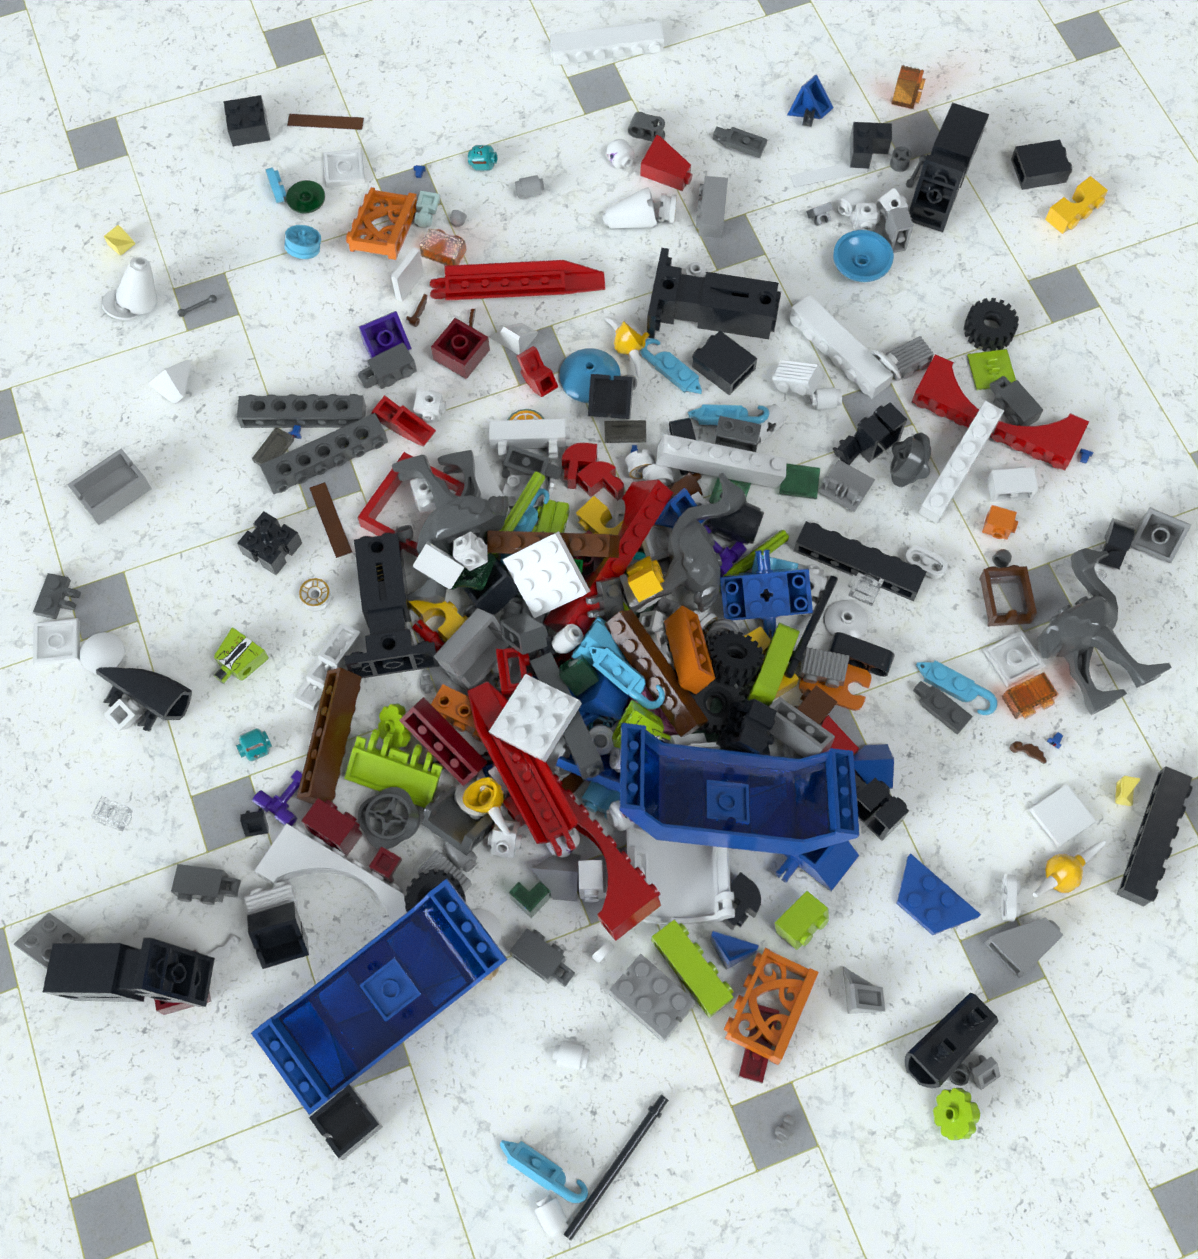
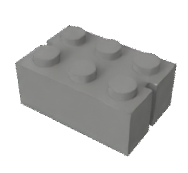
(109, 486)
(472, 649)
(652, 998)

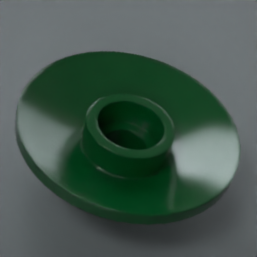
(305, 196)

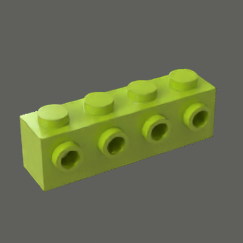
(692, 968)

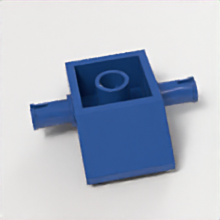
(743, 593)
(824, 864)

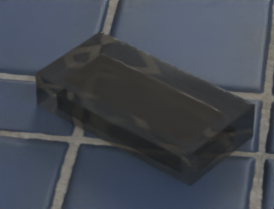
(625, 431)
(274, 446)

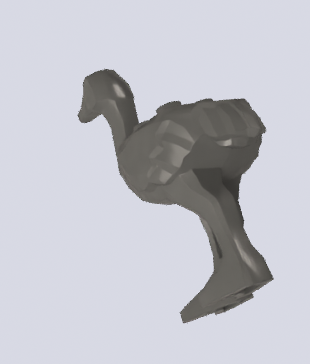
(453, 513)
(691, 553)
(1091, 625)

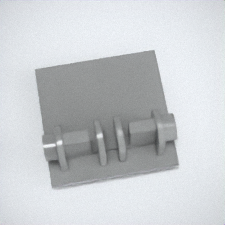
(846, 485)
(39, 939)

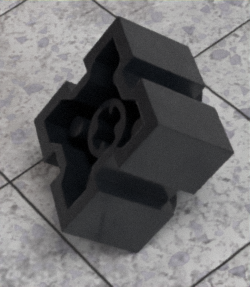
(269, 543)
(747, 727)

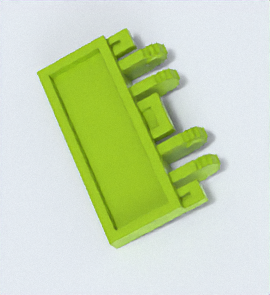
(379, 771)

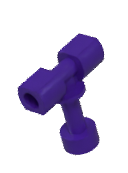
(728, 555)
(278, 805)

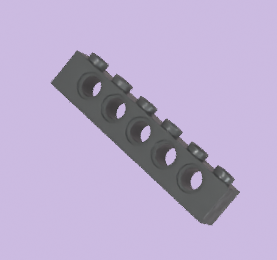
(270, 417)
(328, 444)

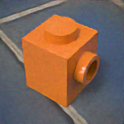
(1000, 522)

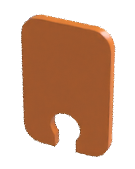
(842, 694)

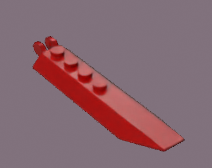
(516, 280)
(524, 775)

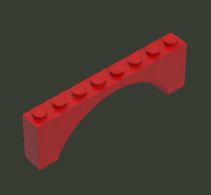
(1050, 442)
(643, 506)
(628, 895)

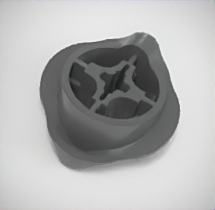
(910, 460)
(367, 810)

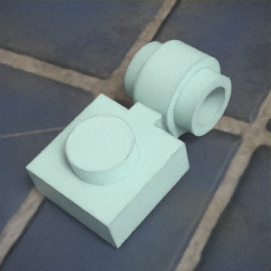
(426, 204)

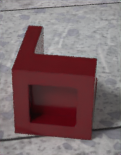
(385, 864)

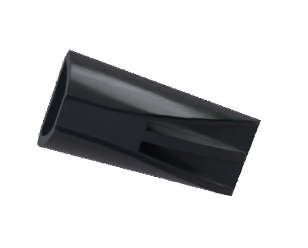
(154, 691)
(950, 1042)

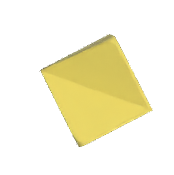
(119, 240)
(1125, 790)

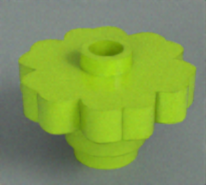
(390, 724)
(956, 1114)

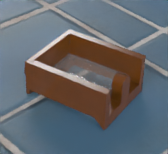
(1008, 595)

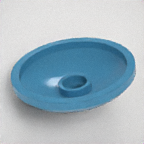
(864, 248)
(575, 375)

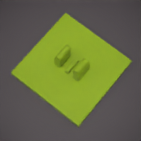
(990, 366)

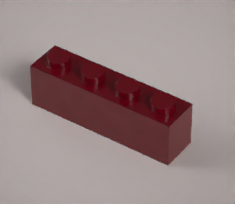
(443, 741)

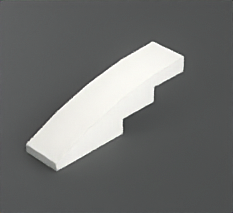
(329, 658)

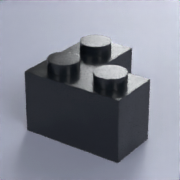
(867, 140)

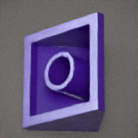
(383, 334)

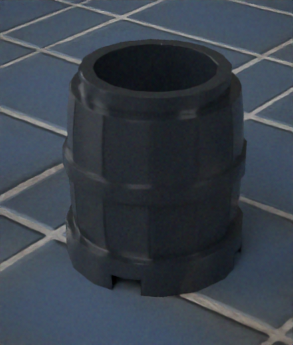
(740, 525)

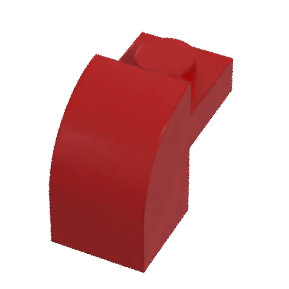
(534, 372)
(575, 459)
(600, 475)

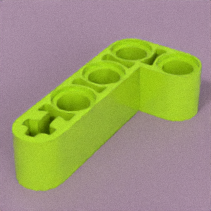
(774, 664)

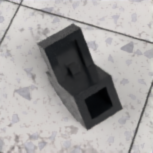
(1118, 542)
(746, 897)

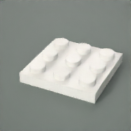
(546, 575)
(535, 717)

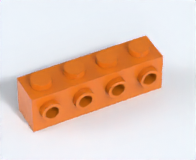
(689, 650)
(456, 710)

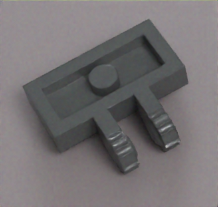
(52, 596)
(609, 599)

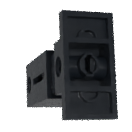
(947, 166)
(714, 301)
(386, 612)
(129, 974)

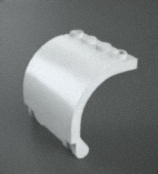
(688, 876)

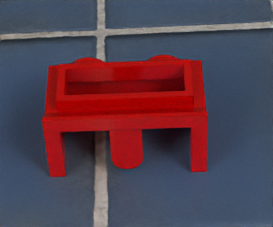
(502, 658)

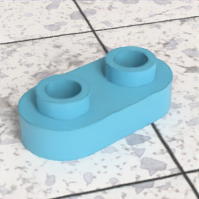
(274, 178)

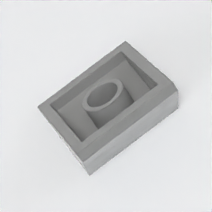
(1160, 535)

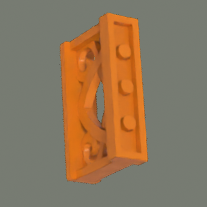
(382, 242)
(800, 990)

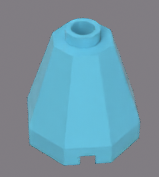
(598, 637)

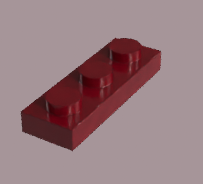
(754, 1065)

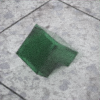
(578, 674)
(531, 900)

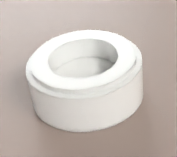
(603, 951)

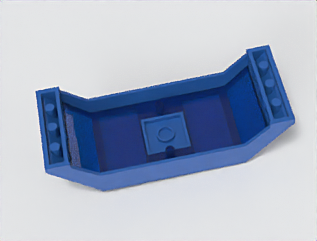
(737, 796)
(379, 997)

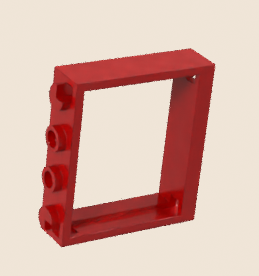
(385, 492)

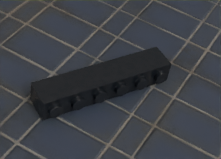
(854, 558)
(1155, 836)

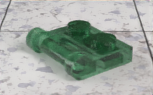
(480, 575)

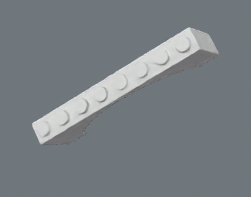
(298, 855)

